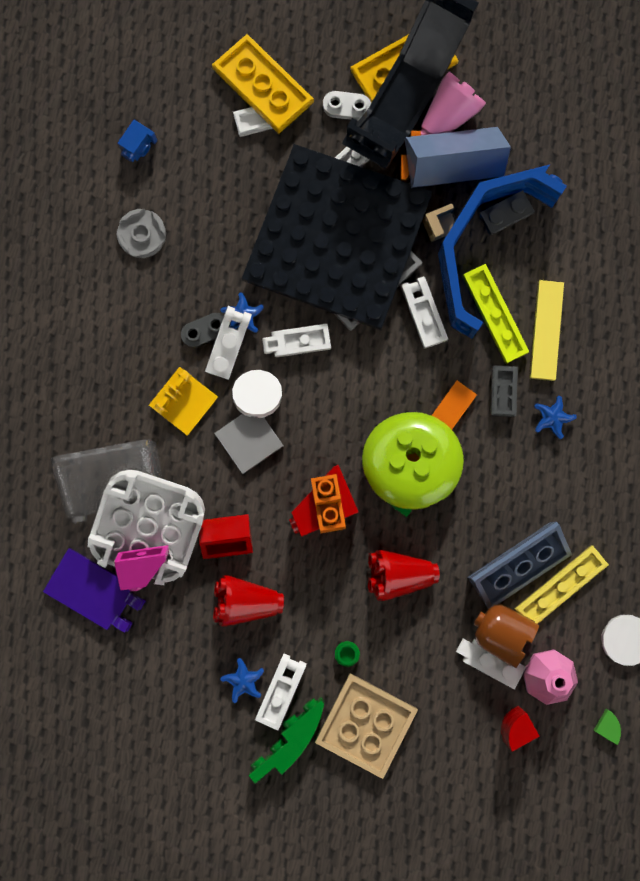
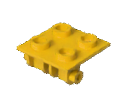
(183, 401)

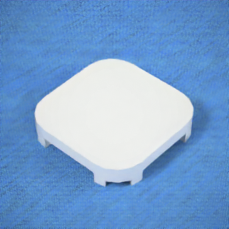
(147, 513)

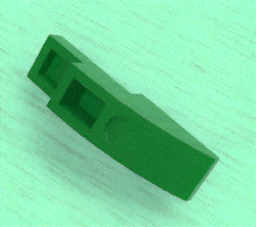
(297, 733)

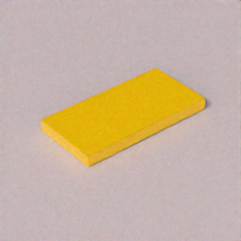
(374, 69)
(262, 83)

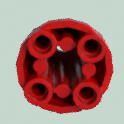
(399, 574)
(244, 601)

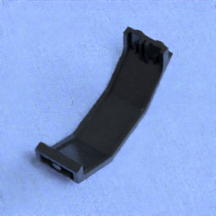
(411, 80)

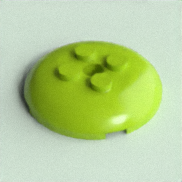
(408, 482)

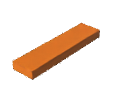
(451, 408)

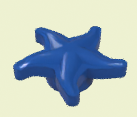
(242, 307)
(553, 417)
(243, 681)

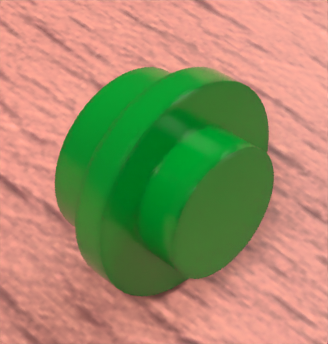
(347, 653)

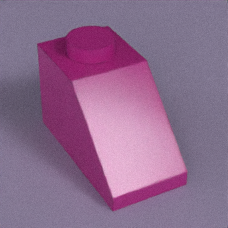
(139, 566)

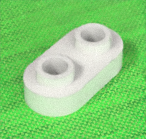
(346, 107)

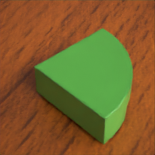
(609, 727)

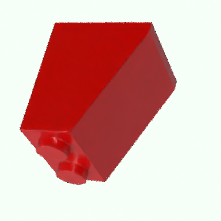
(305, 514)

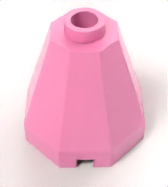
(550, 677)

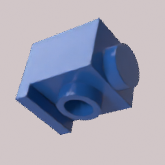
(136, 141)

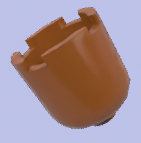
(504, 633)

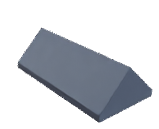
(456, 156)
(521, 564)

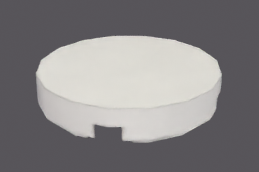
(257, 393)
(622, 640)

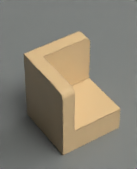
(439, 222)

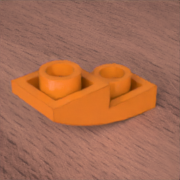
(328, 503)

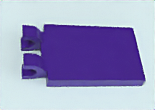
(91, 591)

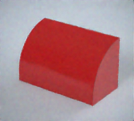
(225, 536)
(517, 729)

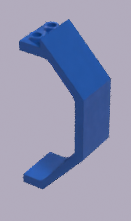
(533, 182)

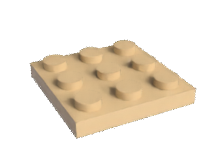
(366, 725)

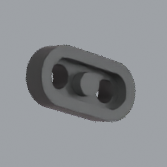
(204, 328)

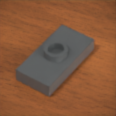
(504, 391)

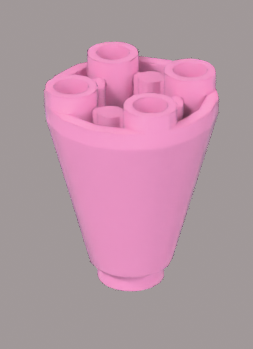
(451, 106)

